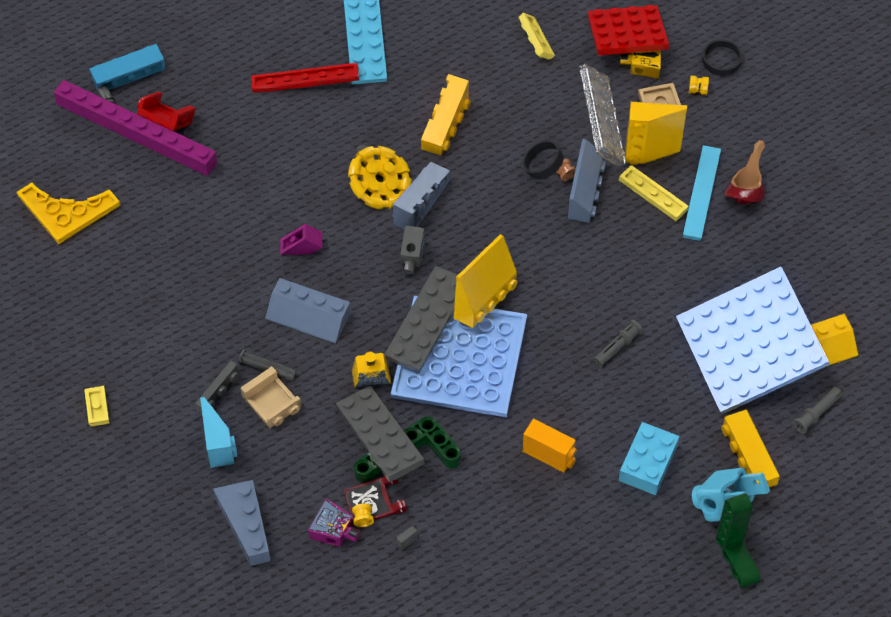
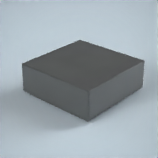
(406, 538)

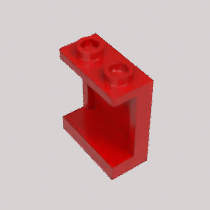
(157, 112)

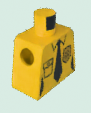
(643, 63)

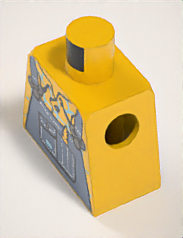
(370, 370)

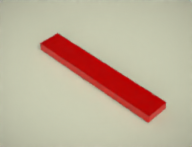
(305, 77)

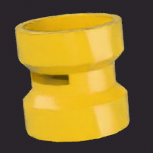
(694, 85)

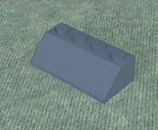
(585, 183)
(308, 310)

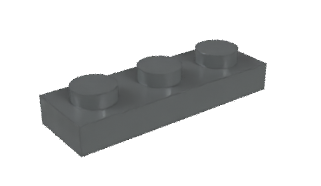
(219, 385)

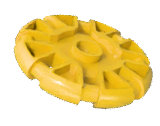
(385, 169)

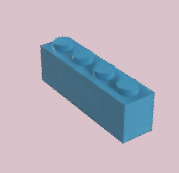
(128, 68)

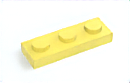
(536, 36)

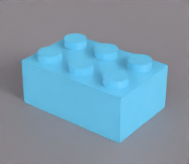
(648, 458)

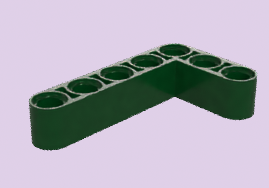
(421, 437)
(731, 537)

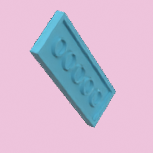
(365, 40)

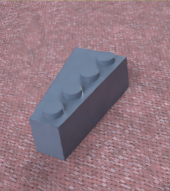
(420, 196)
(243, 514)

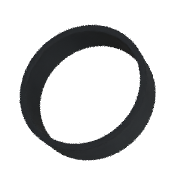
(725, 43)
(552, 168)

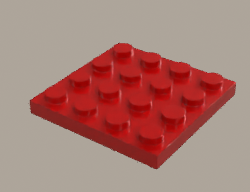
(627, 30)

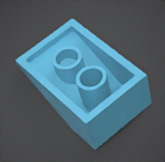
(219, 443)

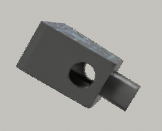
(412, 248)

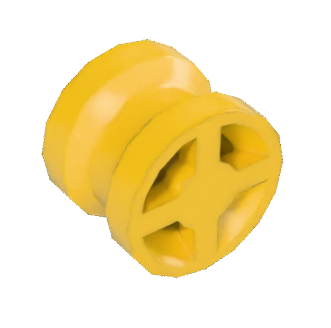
(362, 515)

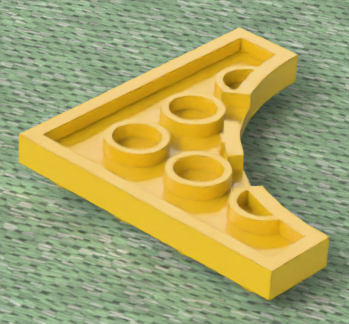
(65, 216)

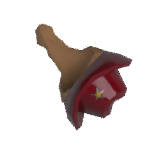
(747, 182)

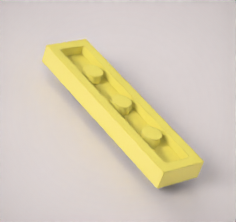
(653, 193)

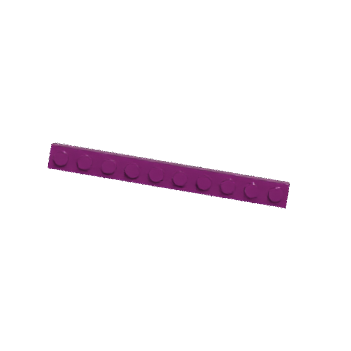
(135, 127)

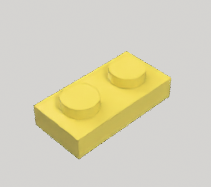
(96, 406)

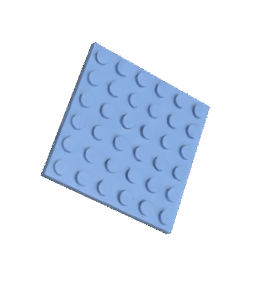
(752, 340)
(468, 366)

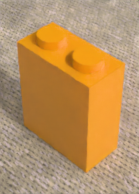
(549, 446)

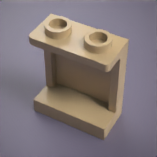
(270, 398)

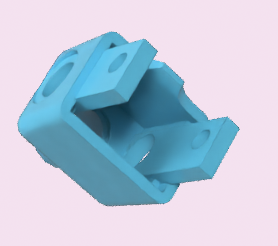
(714, 491)

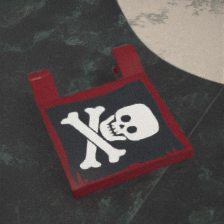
(375, 495)

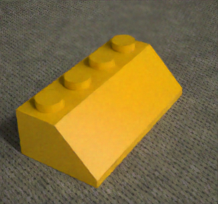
(836, 338)

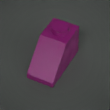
(301, 241)

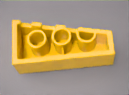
(446, 115)

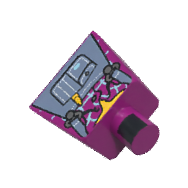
(333, 525)

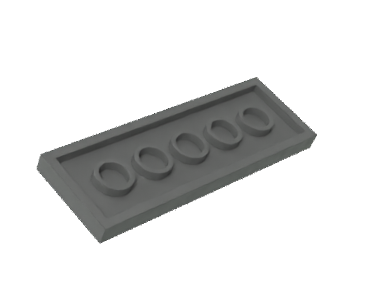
(424, 321)
(380, 433)

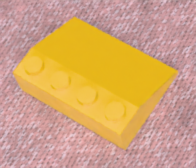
(653, 131)
(484, 283)

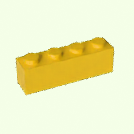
(749, 446)

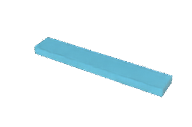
(701, 193)

